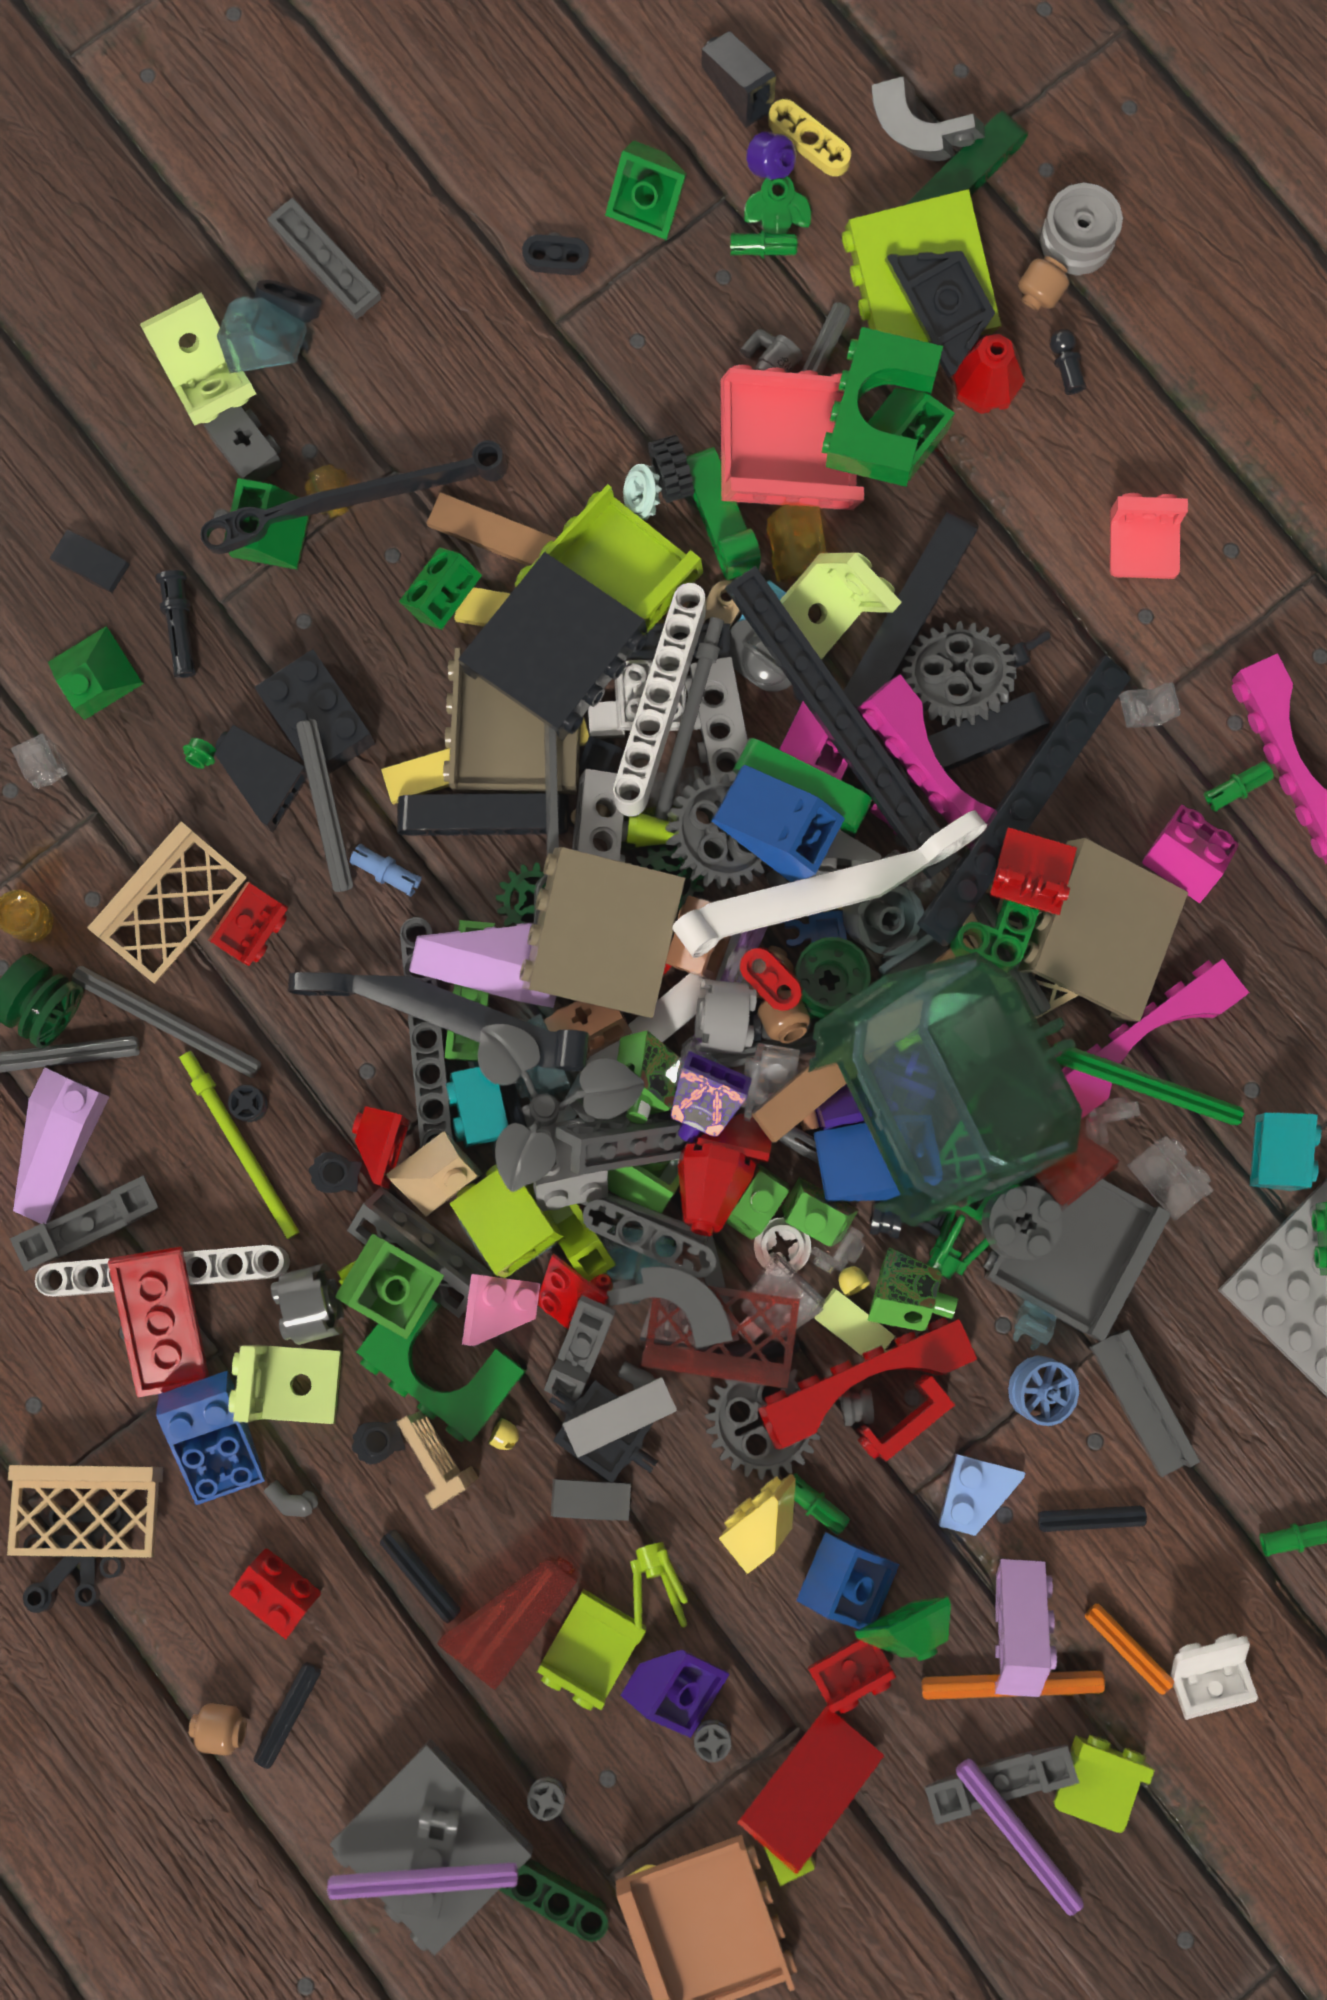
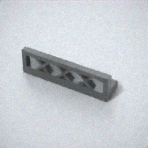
(622, 1143)
(422, 1241)
(1144, 1403)

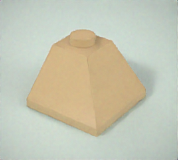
(434, 1173)

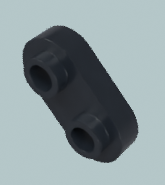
(556, 251)
(290, 299)

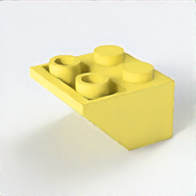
(761, 1523)

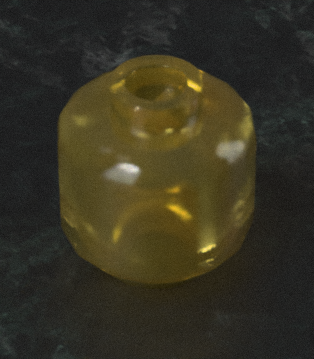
(326, 479)

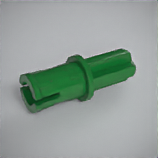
(763, 244)
(1239, 786)
(819, 1506)
(1294, 1538)

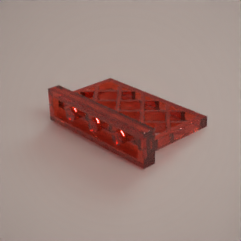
(725, 1365)

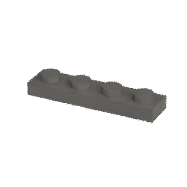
(324, 258)

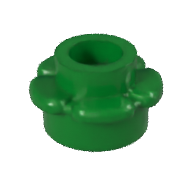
(199, 753)

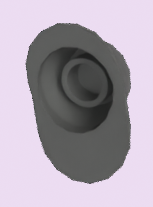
(754, 660)

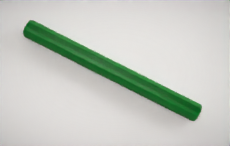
(1151, 1086)

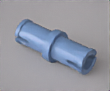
(385, 870)

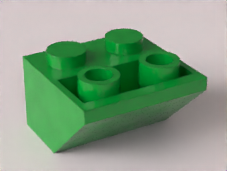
(915, 417)
(284, 539)

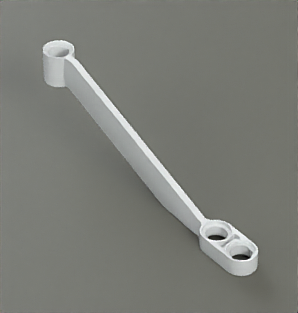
(704, 927)
(670, 1015)

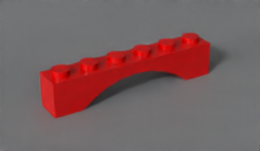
(801, 1412)

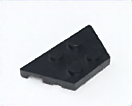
(944, 301)

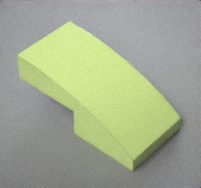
(851, 1324)

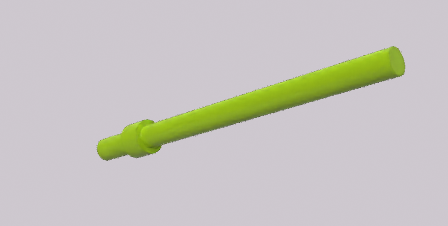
(204, 1085)

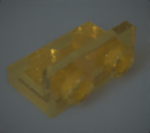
(795, 539)

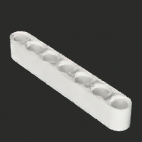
(660, 714)
(216, 1261)

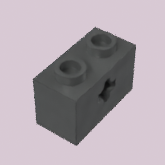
(228, 434)

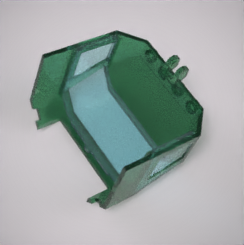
(952, 1082)

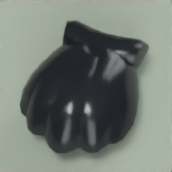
(334, 1173)
(377, 1441)

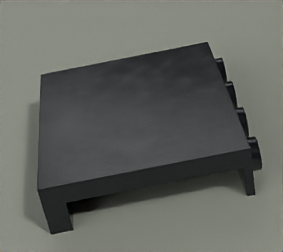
(555, 645)

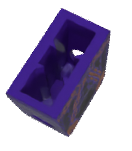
(707, 1097)

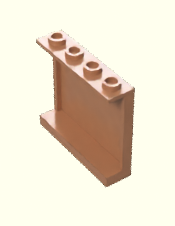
(705, 1925)

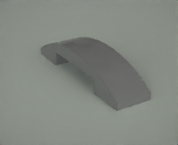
(85, 1225)
(580, 1348)
(1011, 1777)

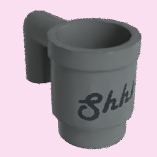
(779, 354)

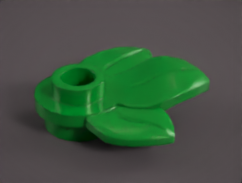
(778, 211)

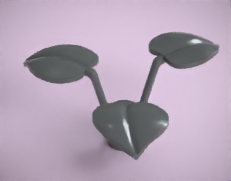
(530, 1155)

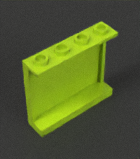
(915, 228)
(623, 557)

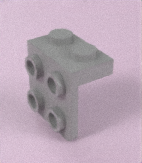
(563, 1186)

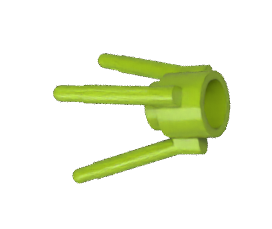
(656, 1562)

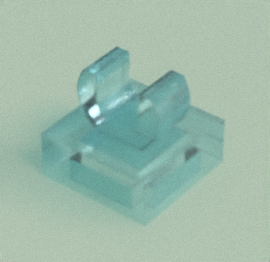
(1035, 1323)

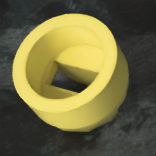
(852, 1281)
(504, 1435)

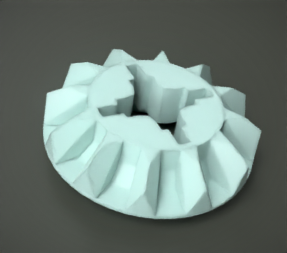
(642, 491)

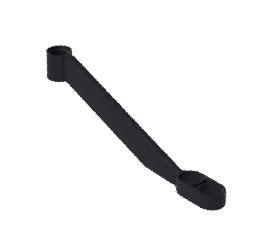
(354, 495)
(557, 1049)

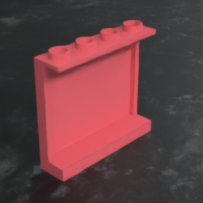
(776, 437)

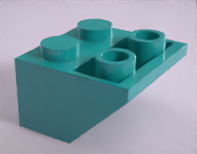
(478, 1107)
(1285, 1151)

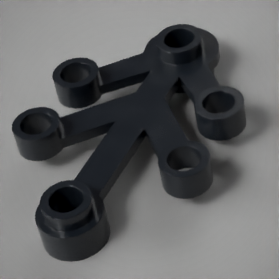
(68, 1563)

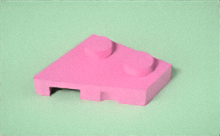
(497, 1307)

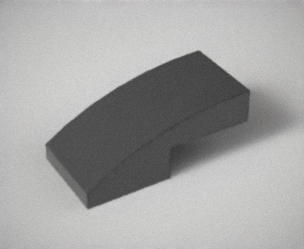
(590, 1499)

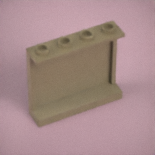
(499, 743)
(602, 932)
(1107, 933)

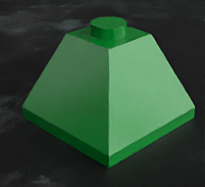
(646, 190)
(94, 673)
(911, 1629)

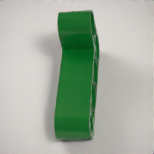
(731, 540)
(840, 796)
(1000, 936)

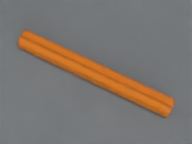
(984, 1685)

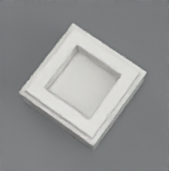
(604, 721)

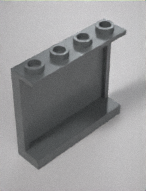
(1093, 1263)
(387, 1830)

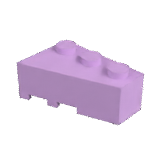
(1023, 1627)

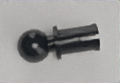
(1063, 344)

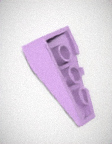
(479, 960)
(55, 1135)

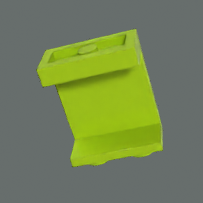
(504, 1223)
(590, 1650)

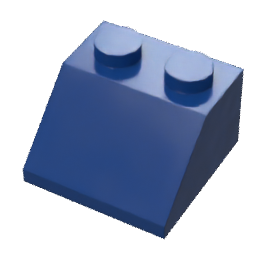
(847, 1582)

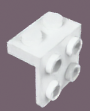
(1213, 1676)

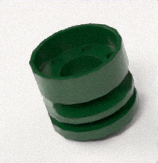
(839, 963)
(37, 1000)

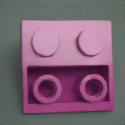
(812, 745)
(1191, 853)

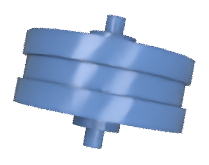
(1043, 1390)

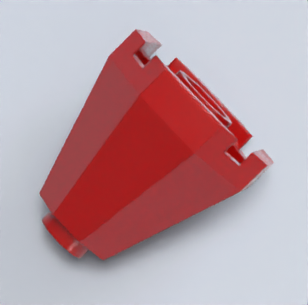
(989, 375)
(711, 1185)

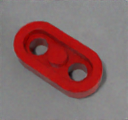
(769, 981)

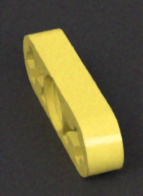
(803, 123)

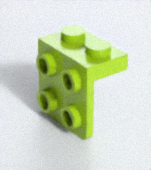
(1105, 1784)

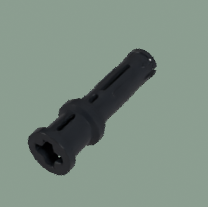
(175, 608)

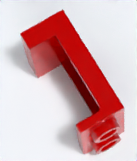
(934, 1407)

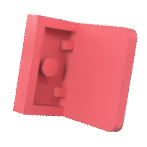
(1146, 536)

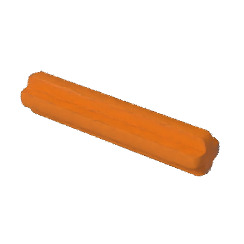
(1129, 1649)

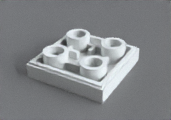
(629, 690)

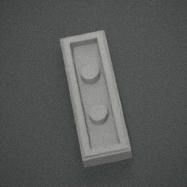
(619, 1417)

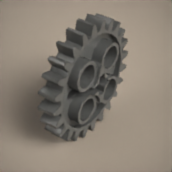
(960, 673)
(692, 835)
(736, 1445)

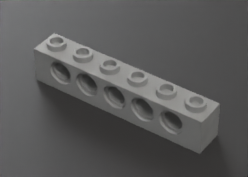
(726, 714)
(597, 789)

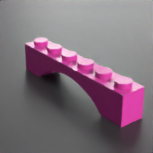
(1266, 695)
(898, 720)
(1206, 996)

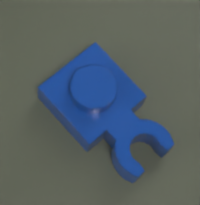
(820, 926)

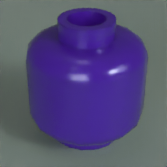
(771, 155)

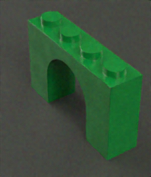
(877, 361)
(464, 1409)

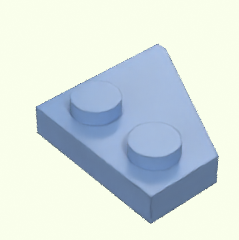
(976, 1493)

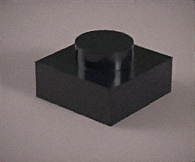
(600, 756)

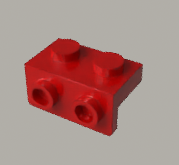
(249, 925)
(275, 1593)
(851, 1674)

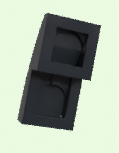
(89, 561)

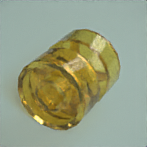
(25, 916)

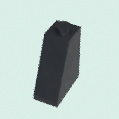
(739, 77)
(261, 774)

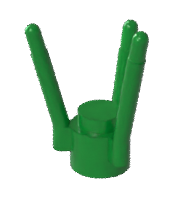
(945, 1256)

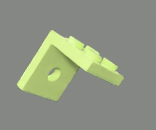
(197, 371)
(842, 589)
(267, 1378)

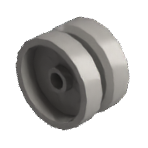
(1081, 227)

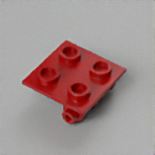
(1033, 871)
(564, 1288)

